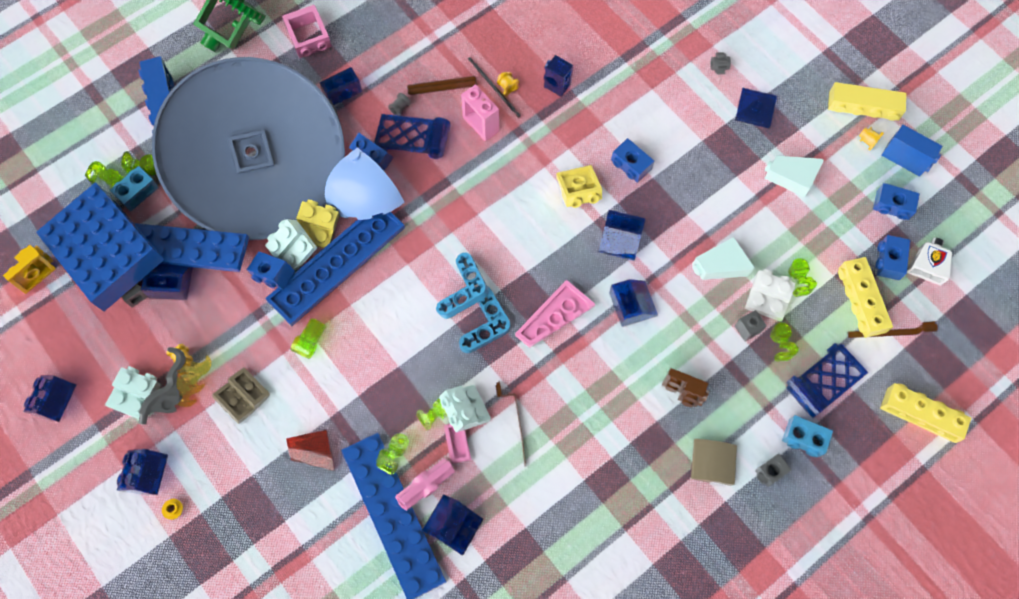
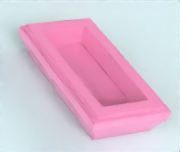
(457, 445)

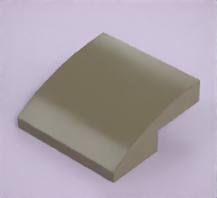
(241, 395)
(714, 462)

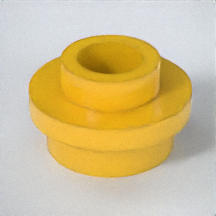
(176, 513)

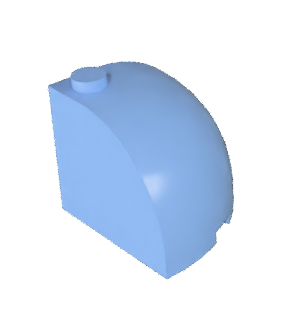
(361, 188)

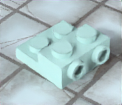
(291, 244)
(131, 390)
(464, 407)

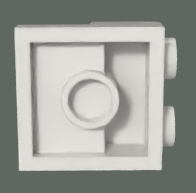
(770, 294)

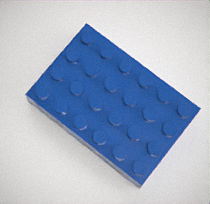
(99, 247)

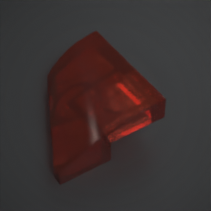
(311, 449)

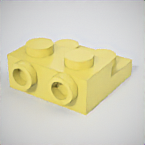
(579, 186)
(318, 222)

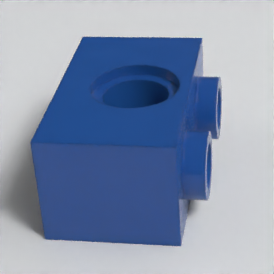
(630, 151)
(376, 153)
(906, 201)
(899, 250)
(270, 270)

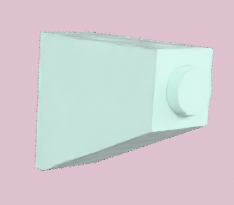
(793, 173)
(723, 262)

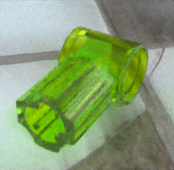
(306, 342)

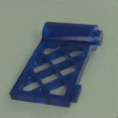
(434, 141)
(810, 394)

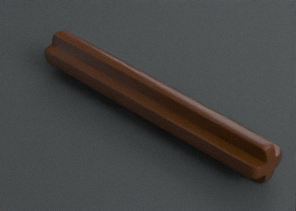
(441, 85)

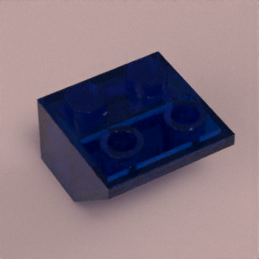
(621, 235)
(167, 282)
(632, 301)
(49, 397)
(142, 472)
(453, 524)

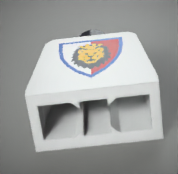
(932, 262)

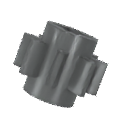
(720, 63)

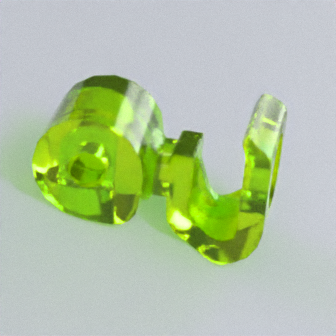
(146, 163)
(110, 175)
(799, 270)
(781, 334)
(435, 412)
(396, 448)

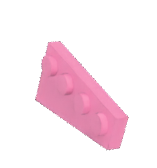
(559, 309)

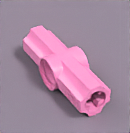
(425, 484)

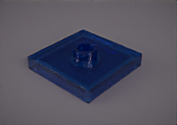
(756, 108)

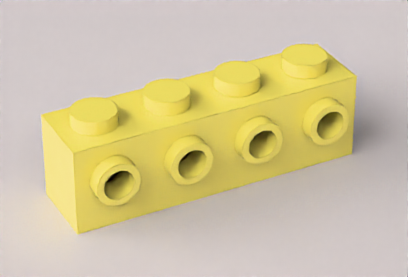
(867, 101)
(865, 297)
(926, 413)

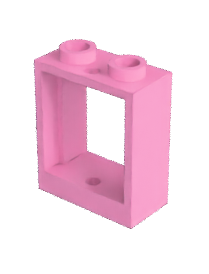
(301, 18)
(480, 114)

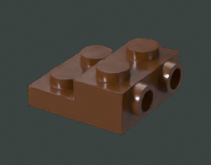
(691, 389)

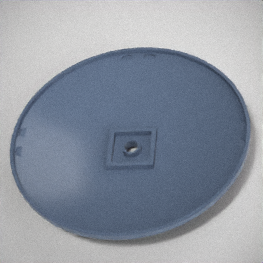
(236, 107)

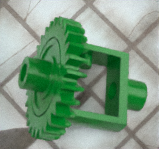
(212, 38)

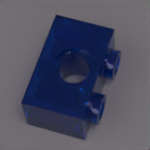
(558, 75)
(341, 86)

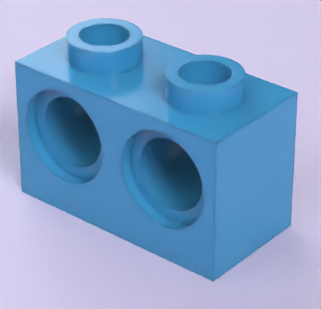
(136, 191)
(808, 431)

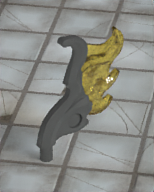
(180, 386)

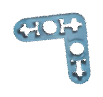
(470, 290)
(493, 320)

